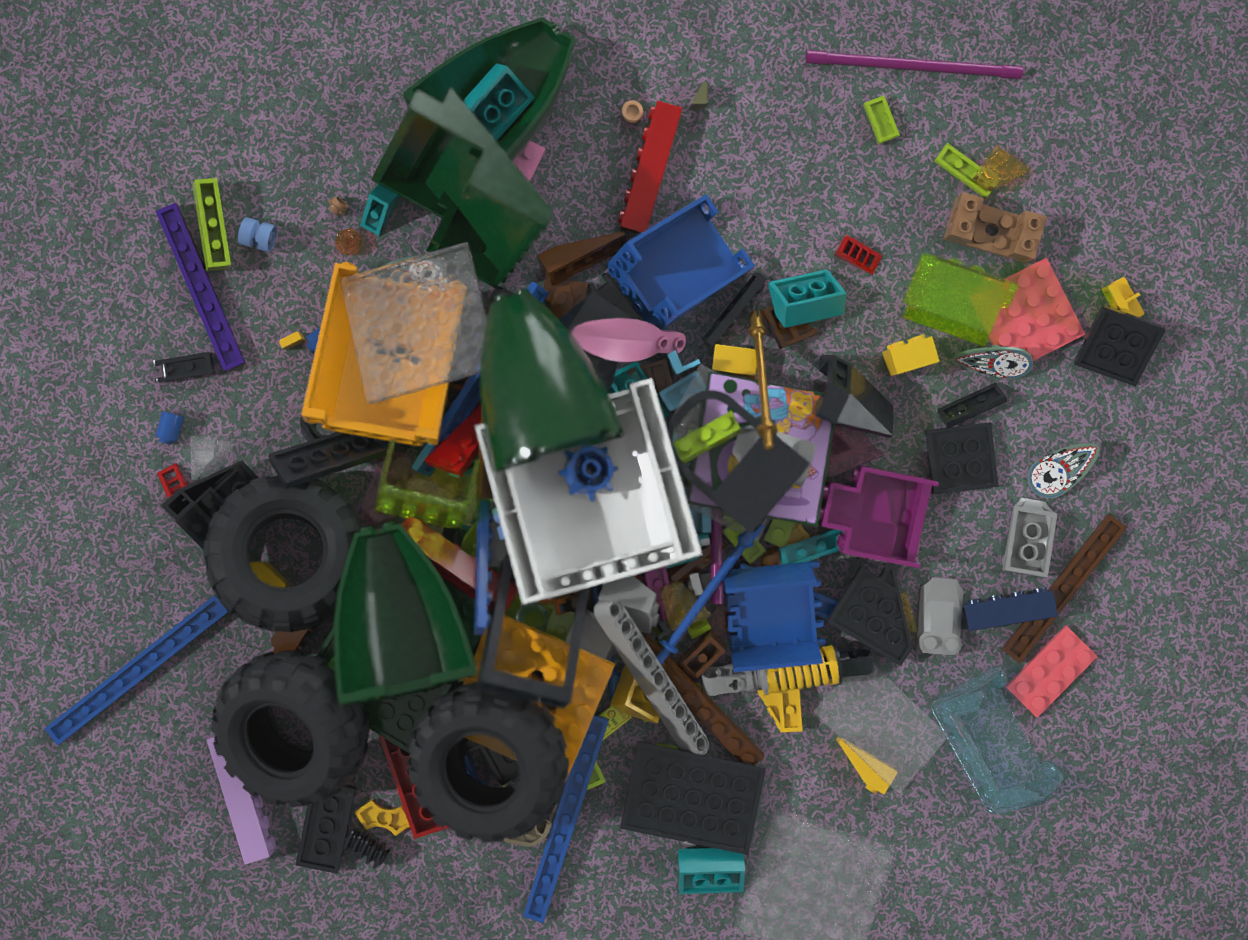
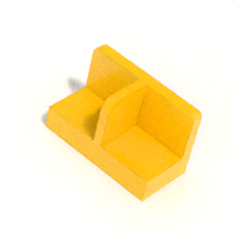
(1122, 297)
(734, 360)

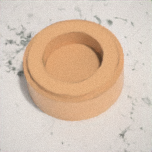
(632, 111)

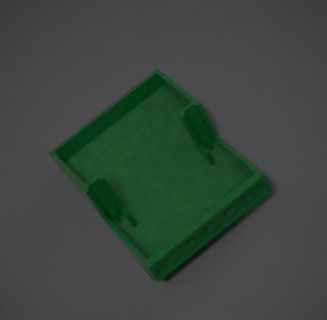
(465, 178)

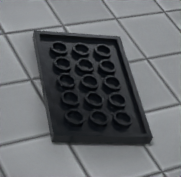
(692, 798)

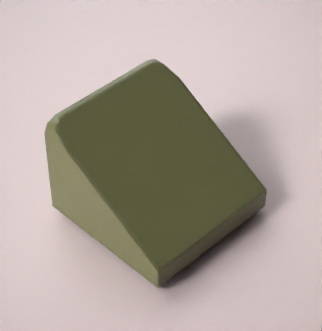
(701, 99)

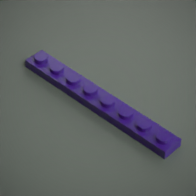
(200, 287)

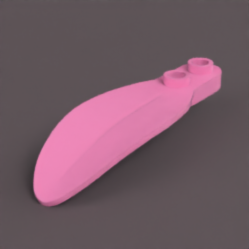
(626, 339)

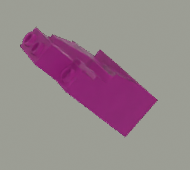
(878, 514)

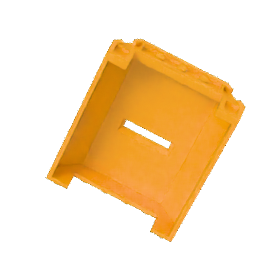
(337, 390)

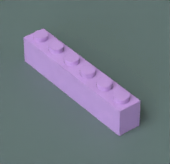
(245, 813)

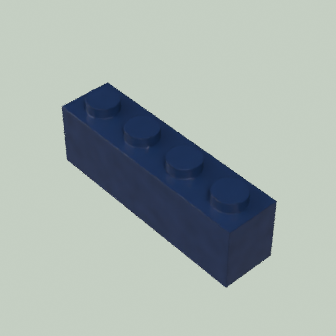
(1010, 610)

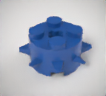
(579, 480)

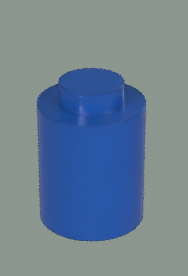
(169, 427)

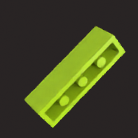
(211, 224)

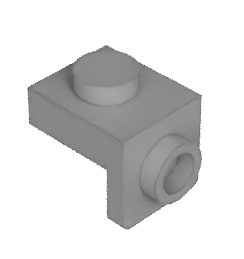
(699, 583)

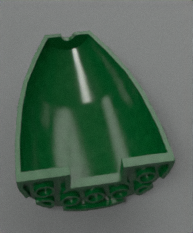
(531, 51)
(538, 386)
(395, 621)

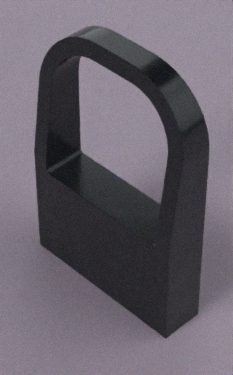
(757, 479)

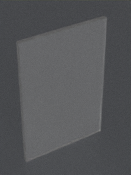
(881, 726)

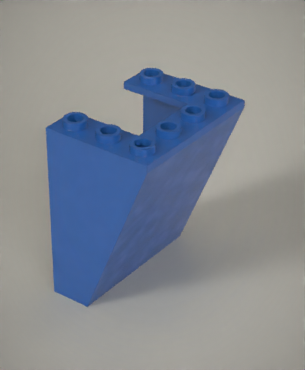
(677, 265)

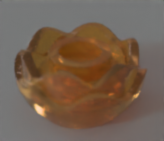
(342, 238)

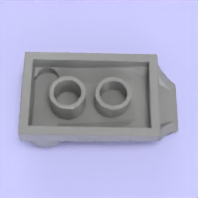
(749, 437)
(1030, 538)
(939, 617)

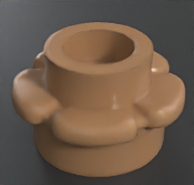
(338, 206)

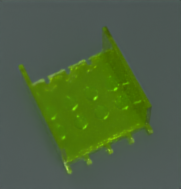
(956, 298)
(428, 508)

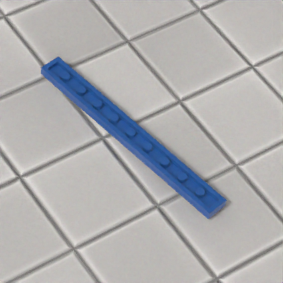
(463, 404)
(136, 670)
(565, 821)

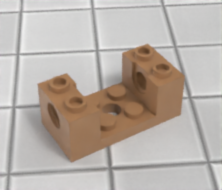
(1015, 237)

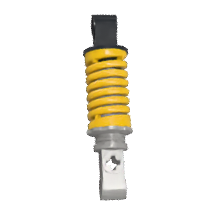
(835, 663)

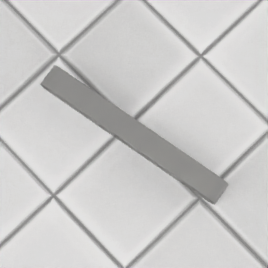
(651, 676)

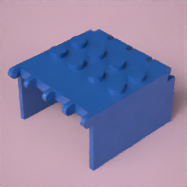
(773, 616)

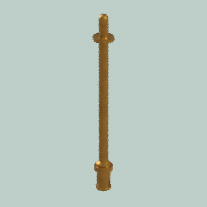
(757, 331)

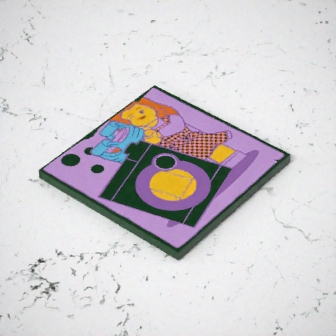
(794, 415)

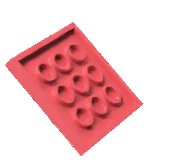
(1038, 315)

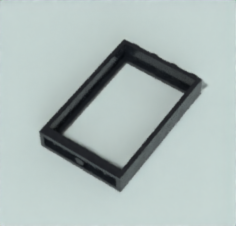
(519, 686)

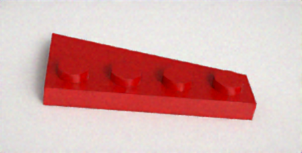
(459, 448)

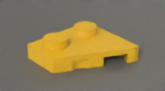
(785, 709)

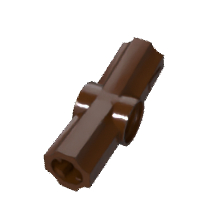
(683, 571)

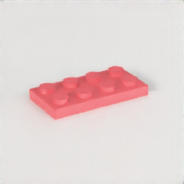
(1051, 671)

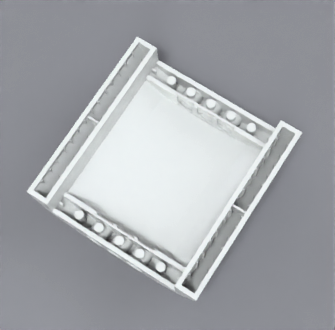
(575, 543)

